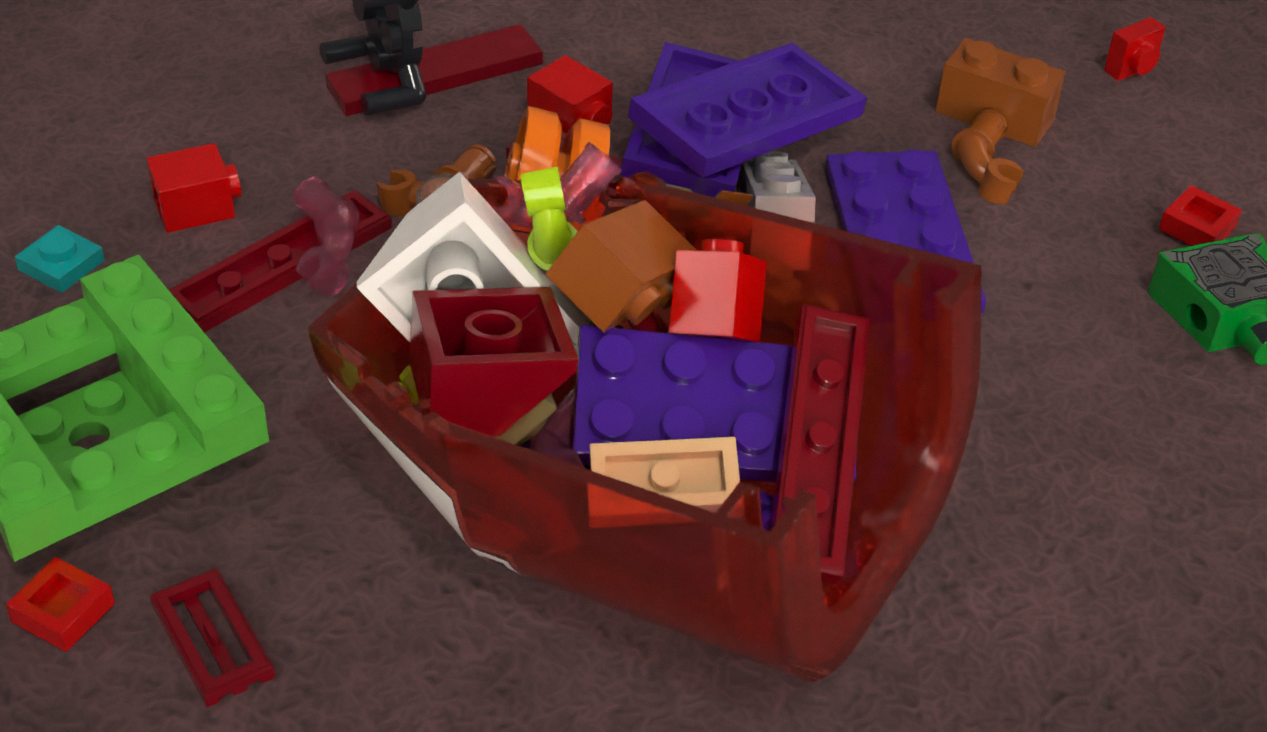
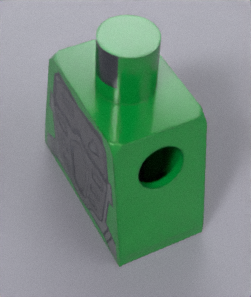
(1217, 292)

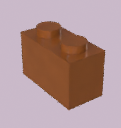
(990, 78)
(620, 266)

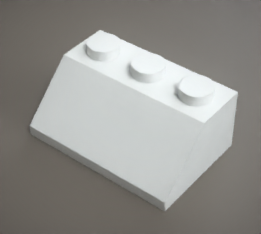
(450, 245)

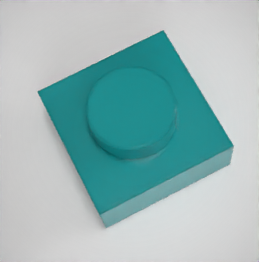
(59, 258)

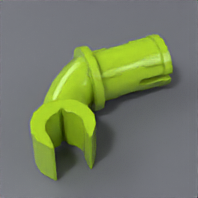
(546, 207)

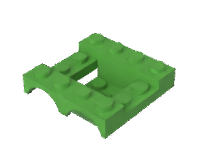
(164, 413)

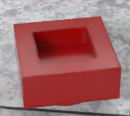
(1135, 49)
(1199, 217)
(60, 604)

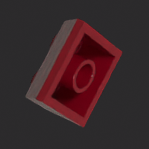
(488, 354)

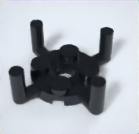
(389, 48)

